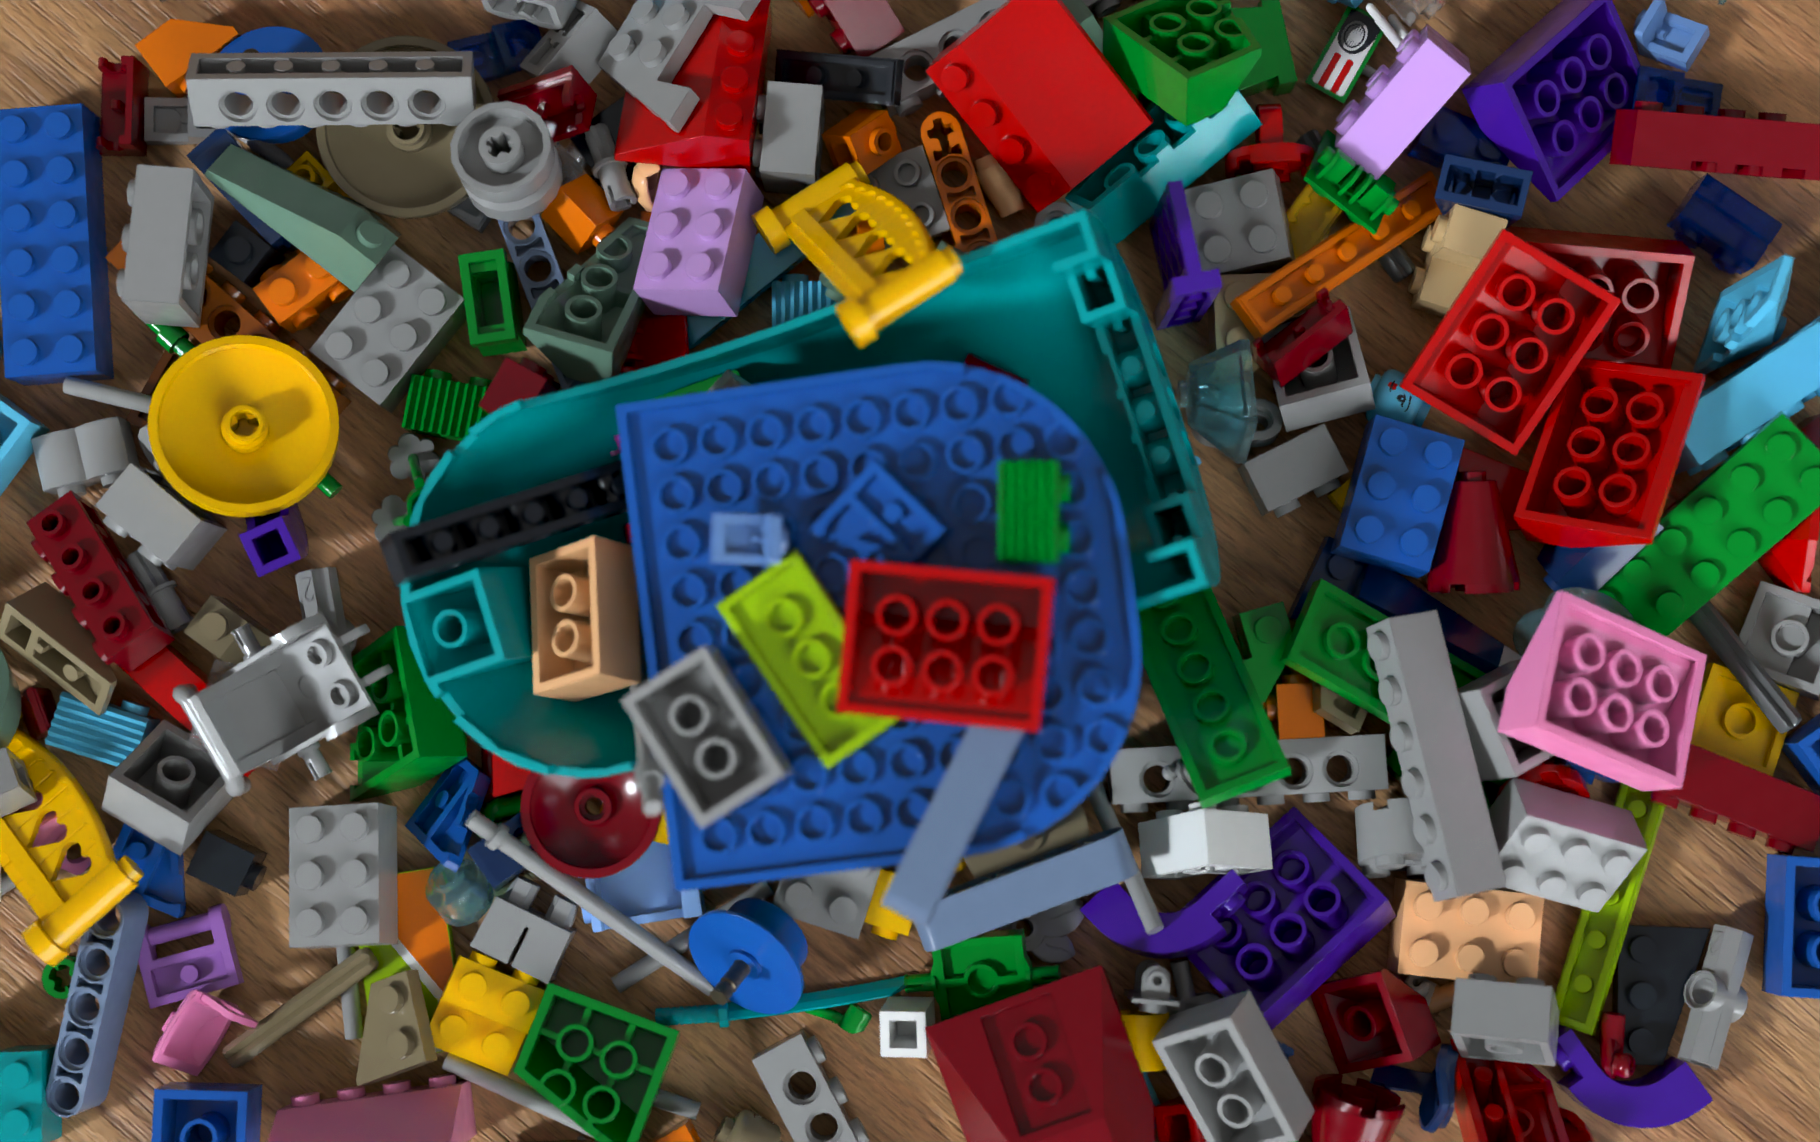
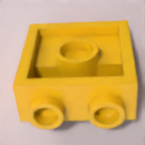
(485, 1012)

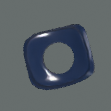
(1435, 1088)

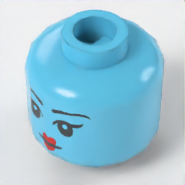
(1396, 402)

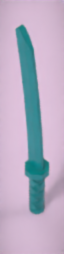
(809, 1001)

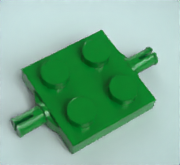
(980, 972)

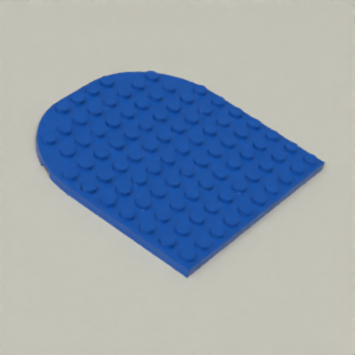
(793, 455)

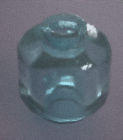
(459, 895)

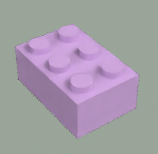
(1401, 100)
(698, 242)

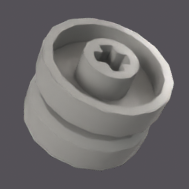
(506, 161)

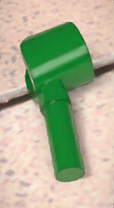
(853, 1021)

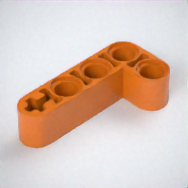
(962, 198)

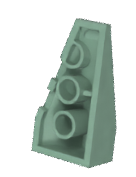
(318, 221)
(594, 312)

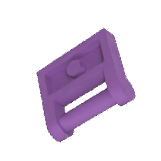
(201, 968)

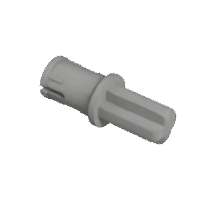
(607, 170)
(160, 592)

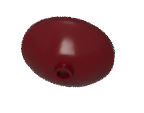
(583, 842)

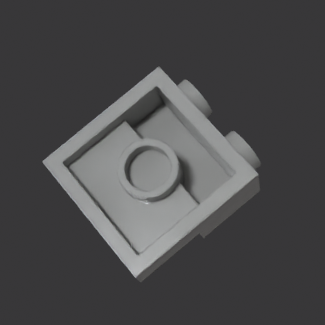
(1785, 637)

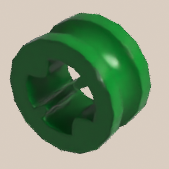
(52, 983)

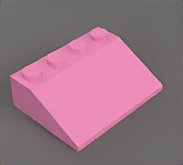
(1606, 695)
(396, 1114)

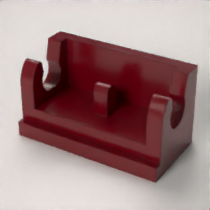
(559, 98)
(123, 107)
(1303, 339)

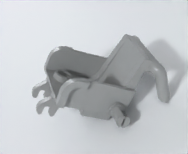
(280, 700)

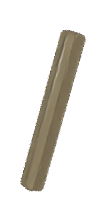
(300, 1007)

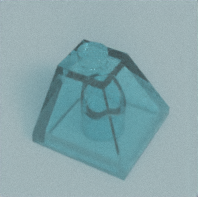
(1222, 399)

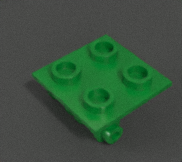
(1349, 186)

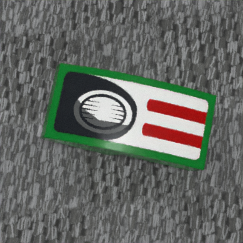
(1345, 54)

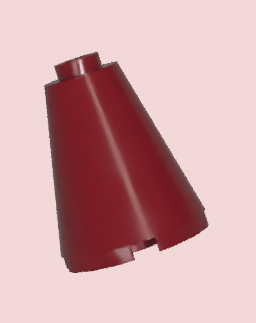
(1474, 541)
(1352, 1111)

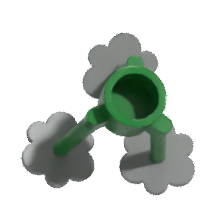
(409, 459)

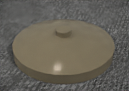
(395, 166)

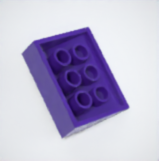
(1558, 93)
(1295, 922)

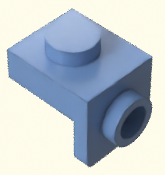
(1668, 36)
(747, 539)

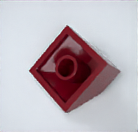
(1374, 1021)

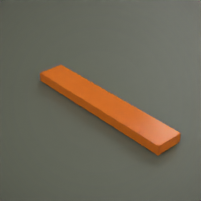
(1335, 260)

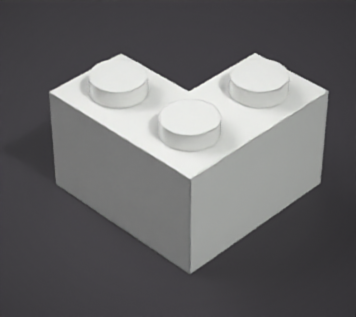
(1204, 842)

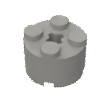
(1388, 840)

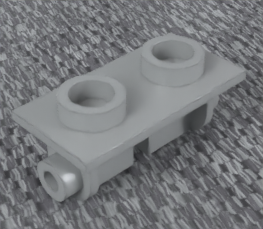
(1151, 988)

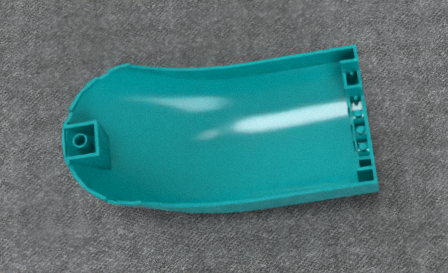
(1037, 303)

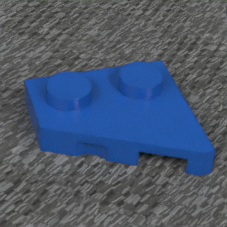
(882, 517)
(443, 812)
(163, 871)

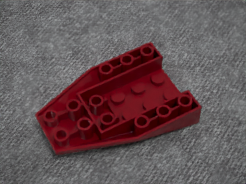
(1046, 1067)

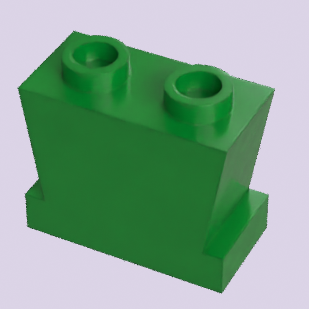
(1275, 65)
(492, 302)

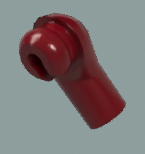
(1611, 1042)

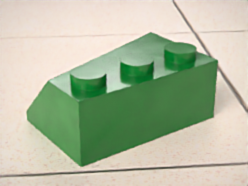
(1181, 54)
(411, 734)
(596, 1063)

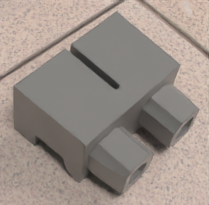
(547, 935)

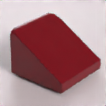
(38, 711)

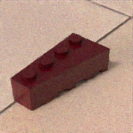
(1715, 143)

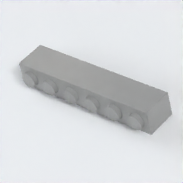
(1435, 756)

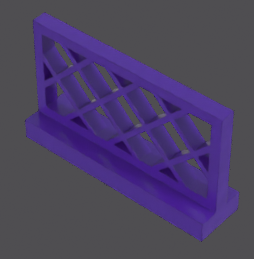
(1185, 285)

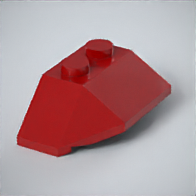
(1793, 557)
(1505, 1102)

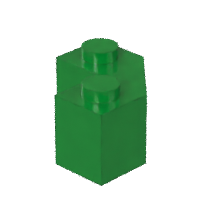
(1263, 639)

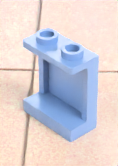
(645, 891)

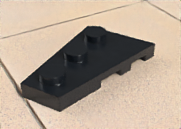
(1651, 985)

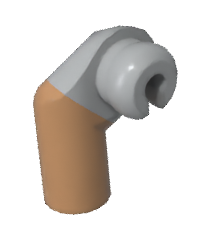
(1437, 996)

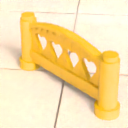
(870, 296)
(69, 904)

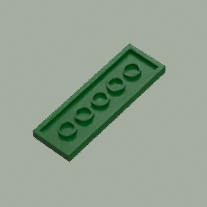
(1721, 527)
(1333, 650)
(1209, 698)

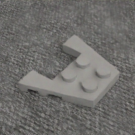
(655, 46)

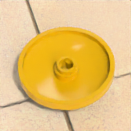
(243, 426)

